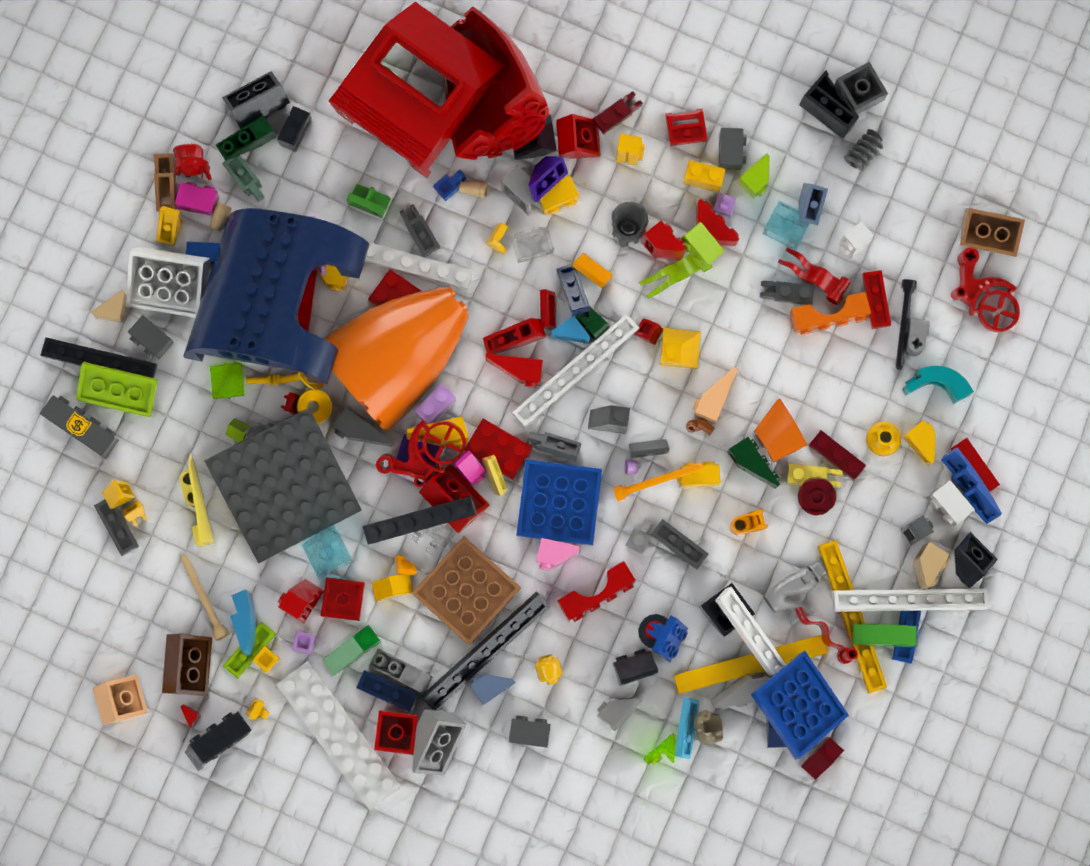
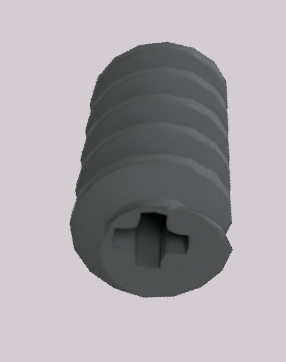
(864, 149)

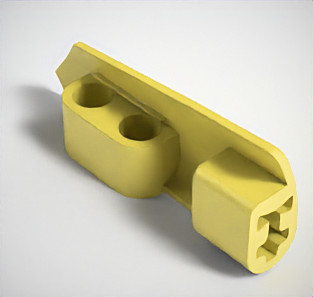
(202, 531)

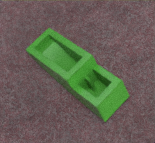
(884, 635)

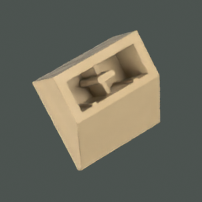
(928, 564)

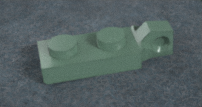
(244, 177)

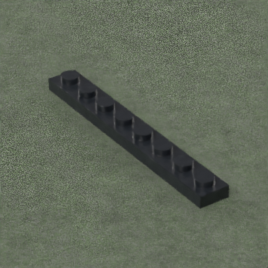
(485, 651)

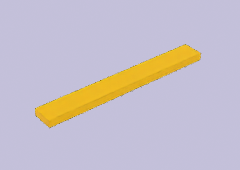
(840, 581)
(744, 665)

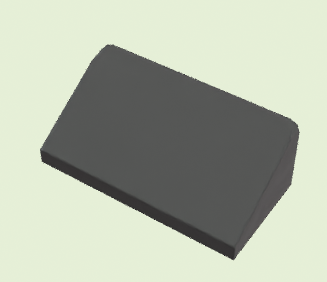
(648, 448)

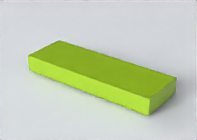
(240, 661)

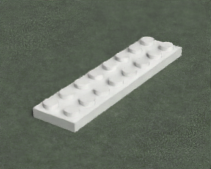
(339, 735)

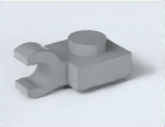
(639, 539)

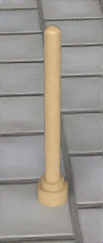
(219, 630)

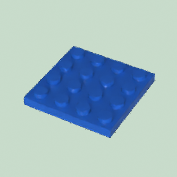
(559, 502)
(800, 705)

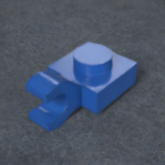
(447, 186)

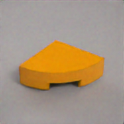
(404, 566)

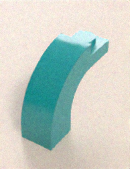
(944, 377)

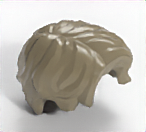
(708, 727)

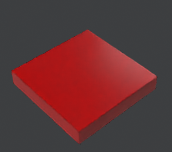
(342, 599)

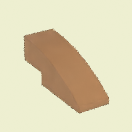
(165, 180)

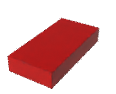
(548, 309)

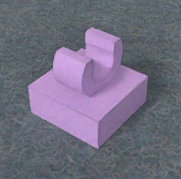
(724, 205)

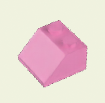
(554, 554)

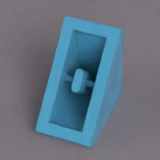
(571, 331)

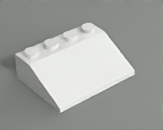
(166, 281)

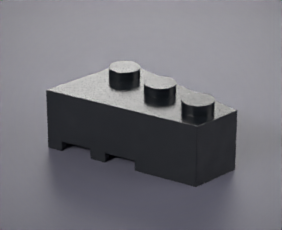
(829, 106)

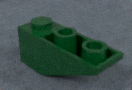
(246, 139)
(748, 459)

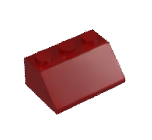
(450, 487)

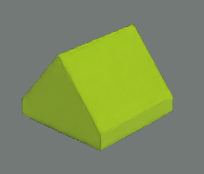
(236, 430)

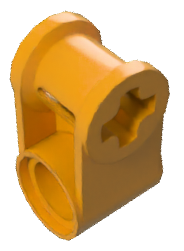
(752, 523)

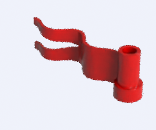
(819, 276)
(844, 654)

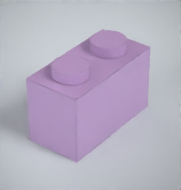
(435, 404)

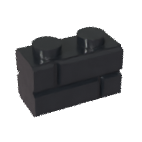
(294, 129)

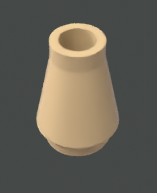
(474, 188)
(220, 216)

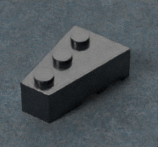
(217, 739)

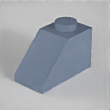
(811, 203)
(490, 686)

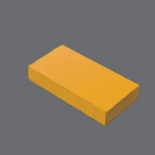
(592, 270)

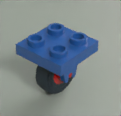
(662, 635)

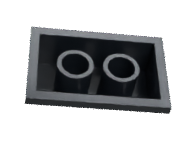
(256, 99)

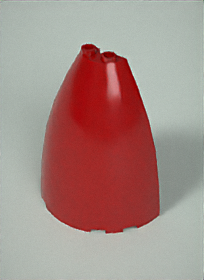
(510, 109)

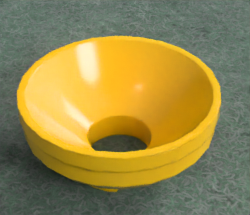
(323, 401)
(876, 445)

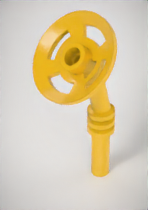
(283, 379)

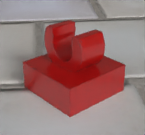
(291, 403)

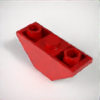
(715, 224)

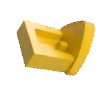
(495, 237)

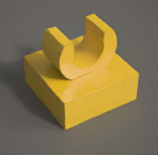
(134, 511)
(256, 708)

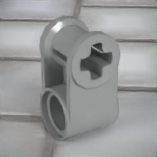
(917, 334)

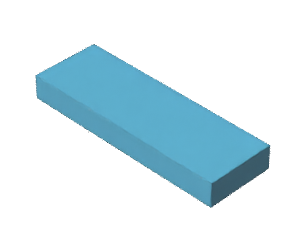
(686, 728)

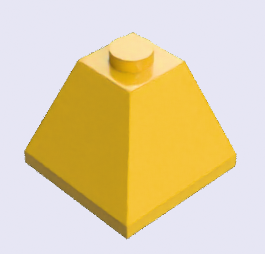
(680, 348)

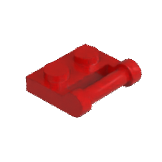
(686, 133)

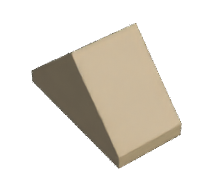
(112, 309)

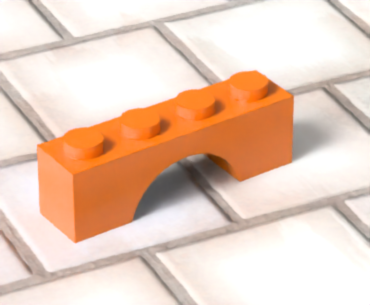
(807, 318)

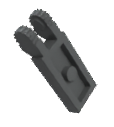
(420, 232)
(788, 292)

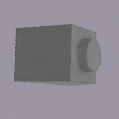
(918, 530)

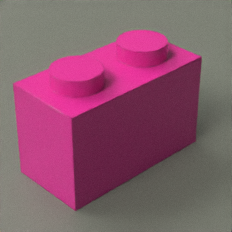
(196, 199)

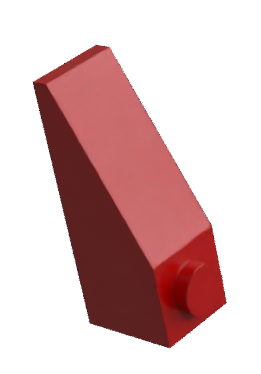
(514, 336)
(523, 370)

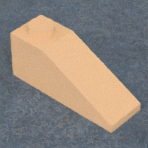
(713, 399)

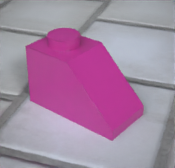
(470, 468)

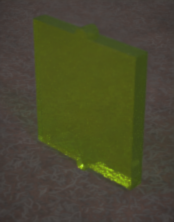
(227, 381)

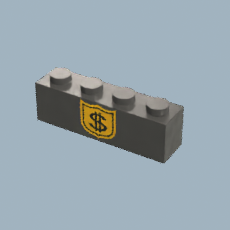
(80, 427)

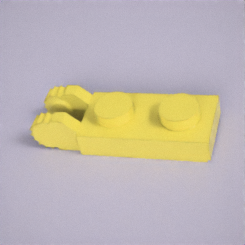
(799, 473)

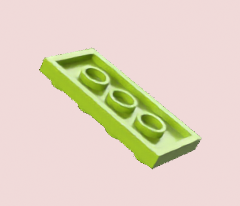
(117, 389)

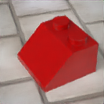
(577, 137)

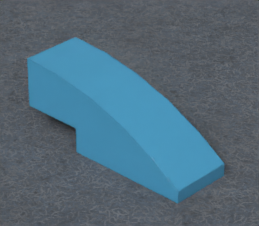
(244, 620)

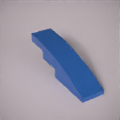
(972, 485)

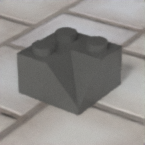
(862, 88)

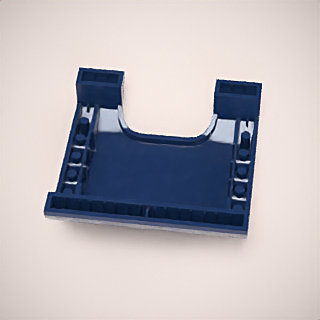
(259, 286)

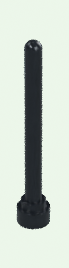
(908, 288)

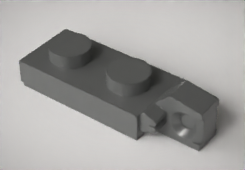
(555, 445)

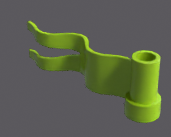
(677, 272)

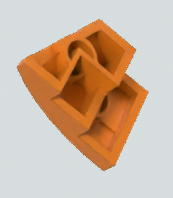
(779, 433)

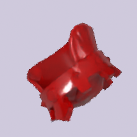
(190, 161)

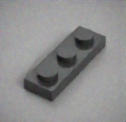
(117, 527)
(679, 544)

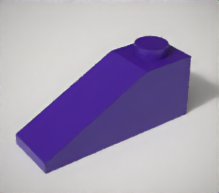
(546, 175)

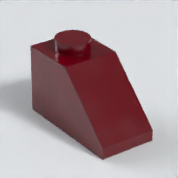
(822, 758)

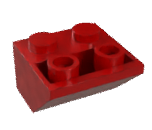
(662, 242)

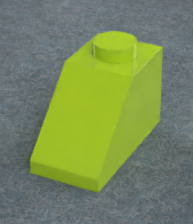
(756, 178)

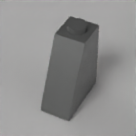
(609, 419)

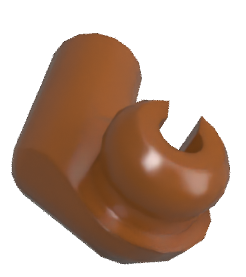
(699, 424)

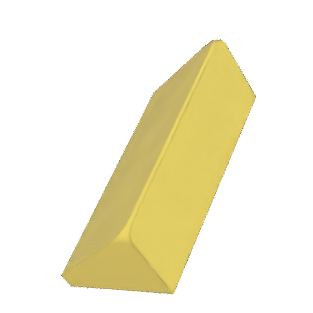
(494, 475)

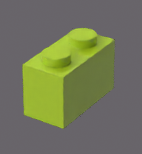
(701, 245)

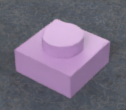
(304, 642)

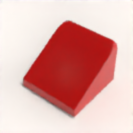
(649, 331)
(190, 715)

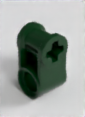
(593, 324)

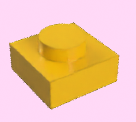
(266, 659)

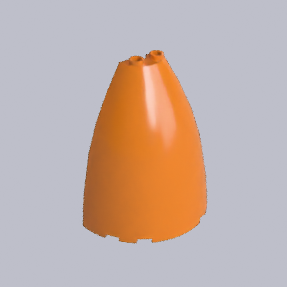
(398, 351)

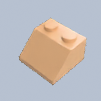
(119, 700)

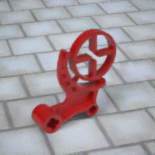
(971, 288)
(417, 465)

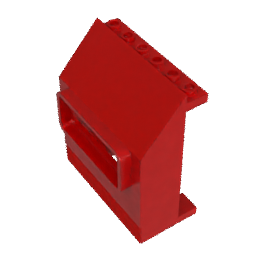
(399, 112)

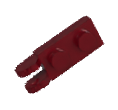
(616, 113)

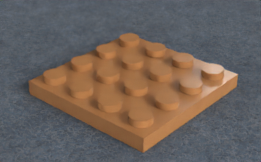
(466, 590)

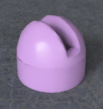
(630, 466)

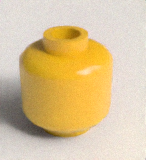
(548, 669)

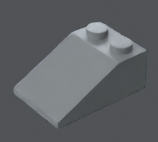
(436, 741)

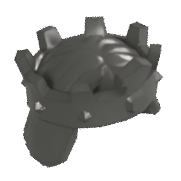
(629, 222)

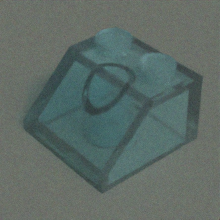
(785, 226)
(327, 552)

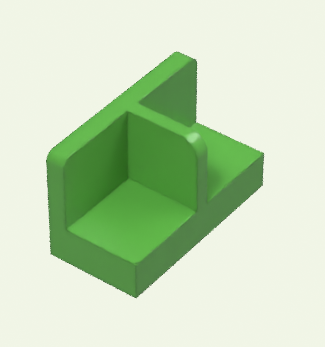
(368, 200)

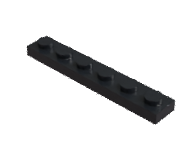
(78, 354)
(419, 520)

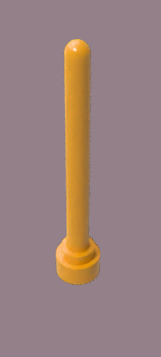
(622, 492)

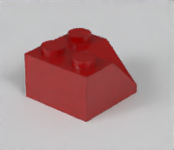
(396, 732)

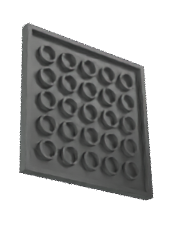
(283, 485)

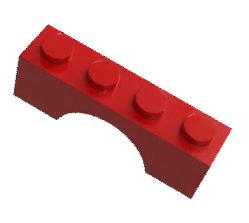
(618, 579)

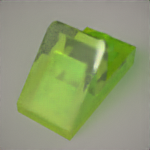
(666, 747)

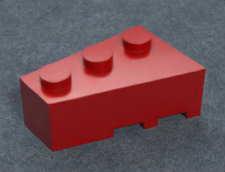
(300, 600)

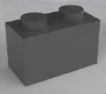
(731, 148)
(150, 337)
(529, 732)

